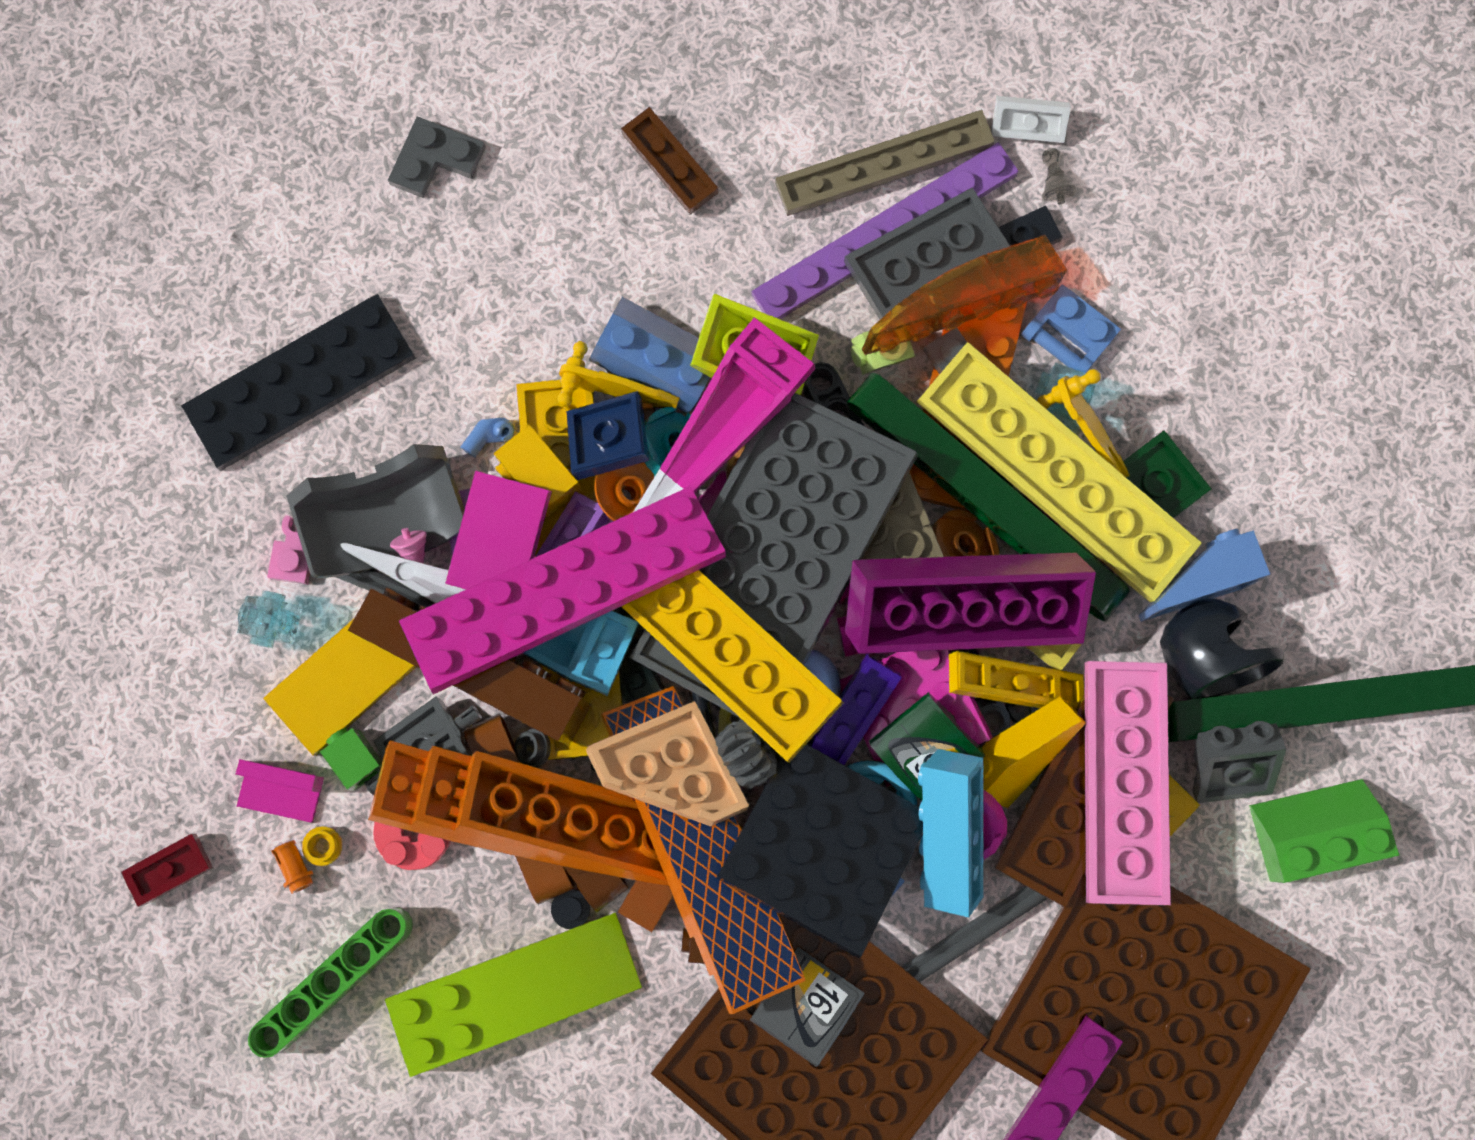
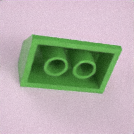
(1322, 831)

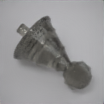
(1057, 183)

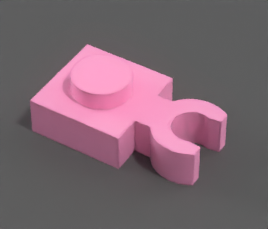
(288, 558)

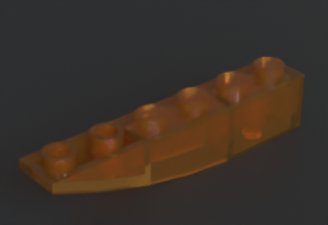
(970, 292)

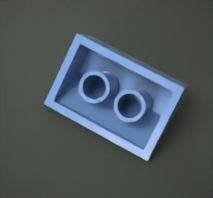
(650, 353)

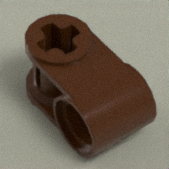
(597, 888)

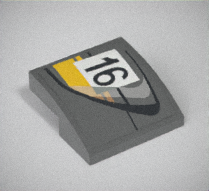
(809, 1013)

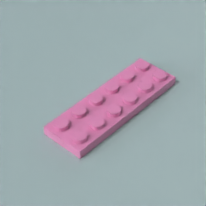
(1127, 783)

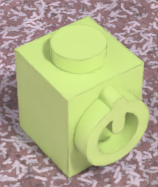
(878, 360)

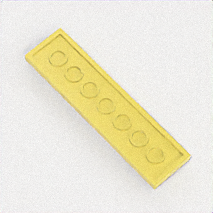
(1059, 472)

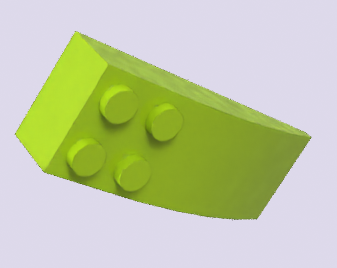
(512, 994)

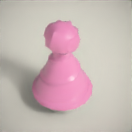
(410, 545)

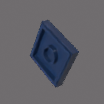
(607, 436)

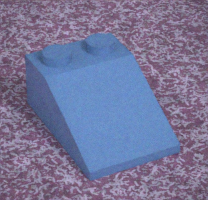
(1226, 566)

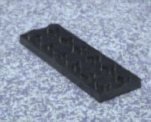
(298, 382)

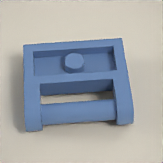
(1076, 322)

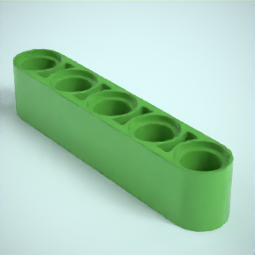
(314, 991)

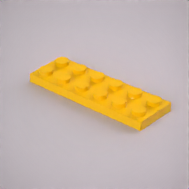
(737, 661)

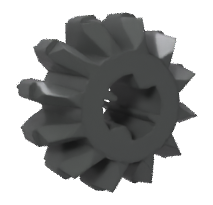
(746, 754)

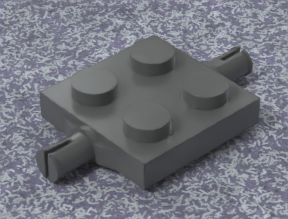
(426, 728)

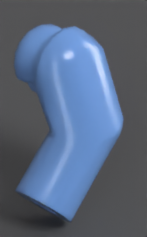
(487, 431)

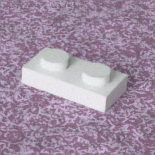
(1030, 119)

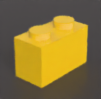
(533, 463)

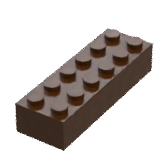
(513, 689)

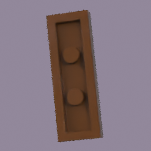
(669, 160)

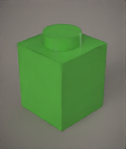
(351, 758)

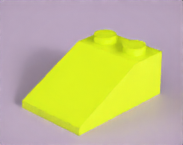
(725, 323)

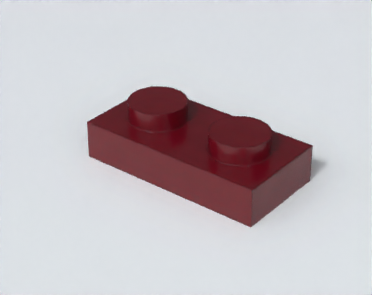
(166, 870)

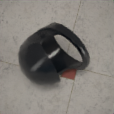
(1205, 657)

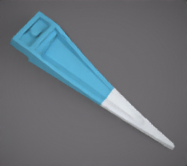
(582, 655)

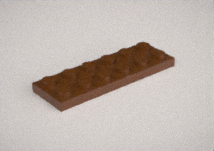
(1050, 835)

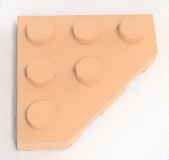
(670, 766)

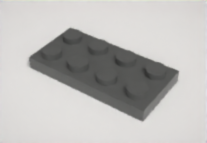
(923, 250)

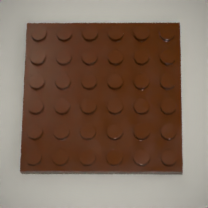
(1179, 991)
(872, 1084)

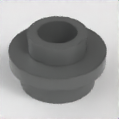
(532, 748)

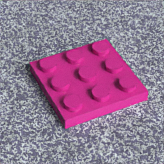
(922, 674)

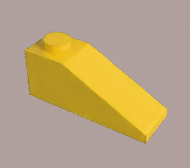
(1026, 749)

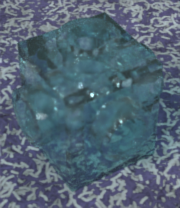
(269, 619)

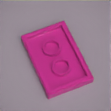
(497, 529)

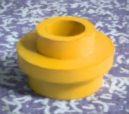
(310, 842)

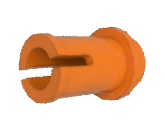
(292, 867)

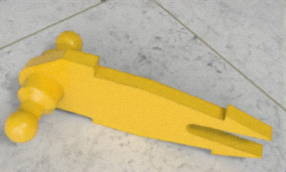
(576, 376)
(1069, 392)

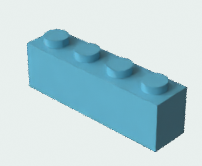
(952, 832)

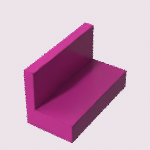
(278, 790)

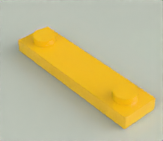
(1012, 681)

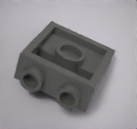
(1237, 762)

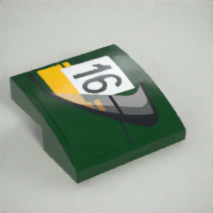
(917, 736)

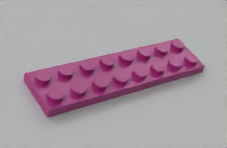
(561, 589)

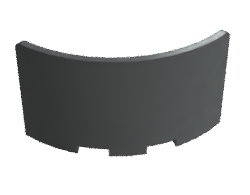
(370, 511)

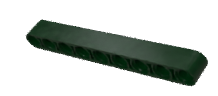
(977, 485)
(1326, 702)

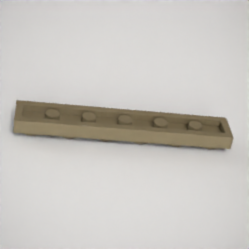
(884, 162)

